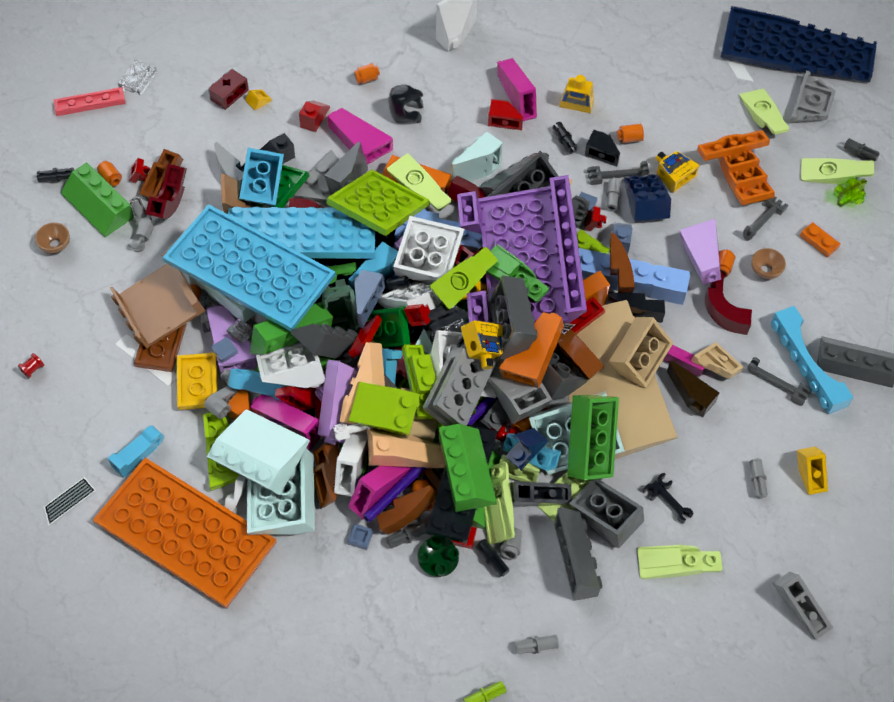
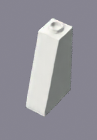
(351, 463)

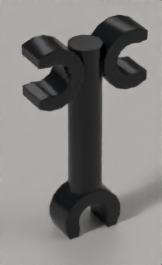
(660, 487)

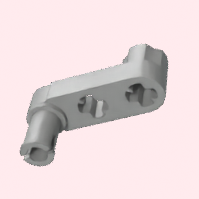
(218, 401)

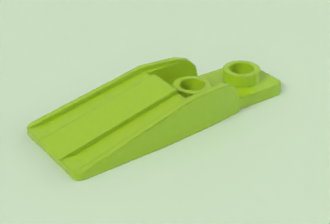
(462, 278)

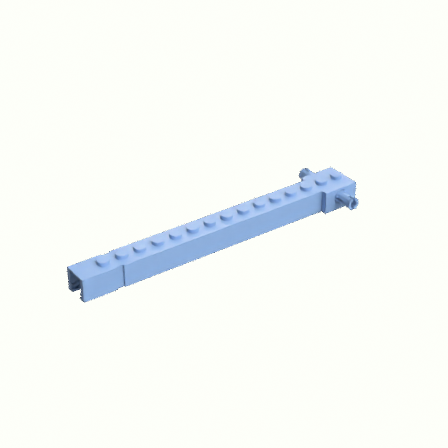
(655, 281)

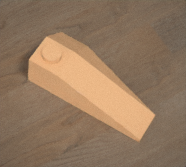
(370, 371)
(402, 451)

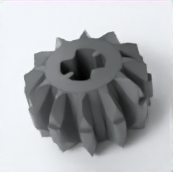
(584, 206)

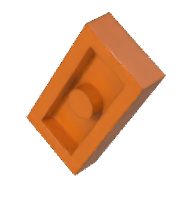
(820, 239)

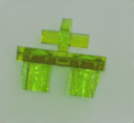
(853, 193)

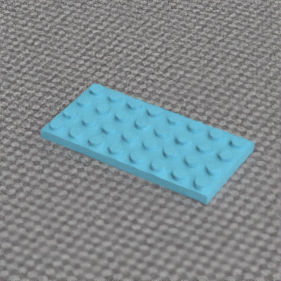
(312, 230)
(249, 267)

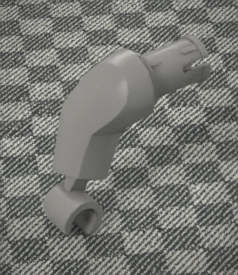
(144, 224)

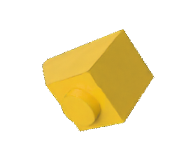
(813, 469)

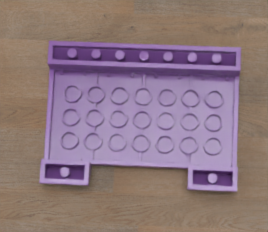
(538, 231)

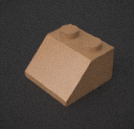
(230, 193)

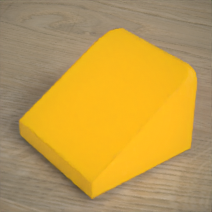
(257, 98)

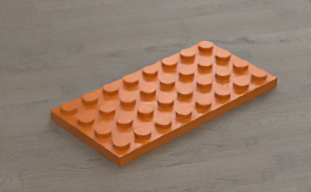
(184, 532)

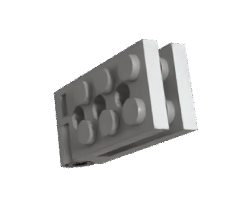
(457, 387)

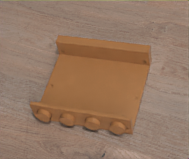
(158, 304)

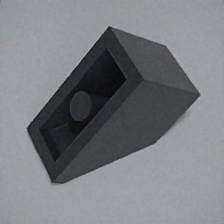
(602, 148)

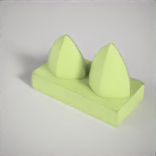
(528, 474)

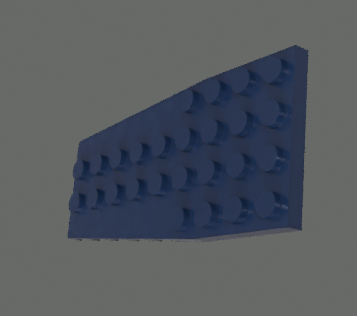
(787, 45)

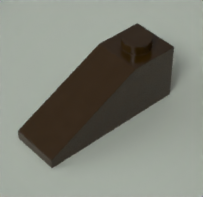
(694, 391)

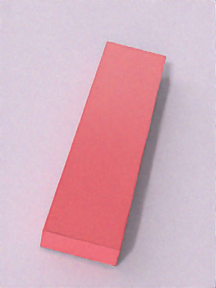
(89, 101)

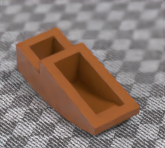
(155, 177)
(621, 265)
(579, 354)
(325, 473)
(406, 510)

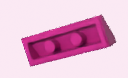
(684, 358)

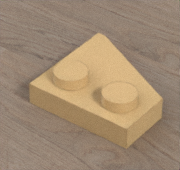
(718, 361)

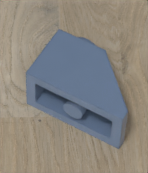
(624, 234)

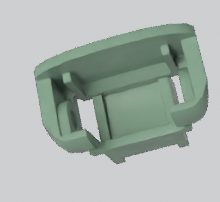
(341, 302)

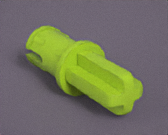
(488, 693)

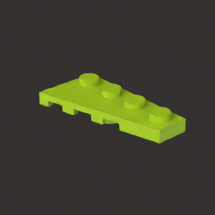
(218, 475)

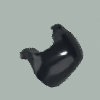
(399, 97)

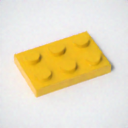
(195, 379)

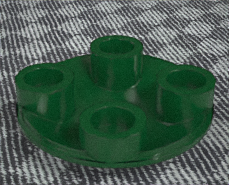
(438, 557)

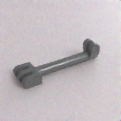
(596, 176)
(750, 232)
(800, 393)

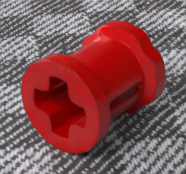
(31, 365)

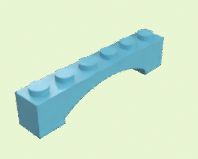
(831, 393)

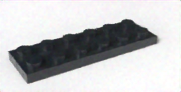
(444, 519)

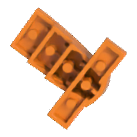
(741, 165)

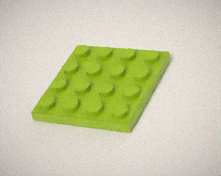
(378, 202)

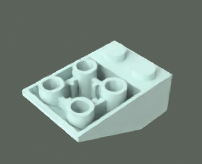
(479, 159)

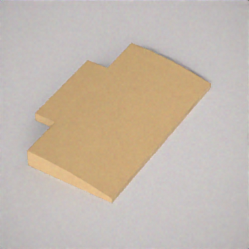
(641, 411)

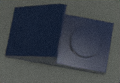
(526, 449)

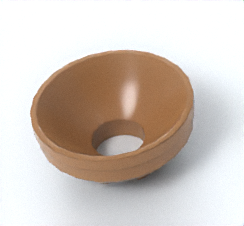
(49, 233)
(769, 258)

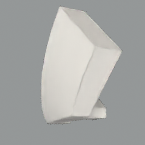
(233, 498)

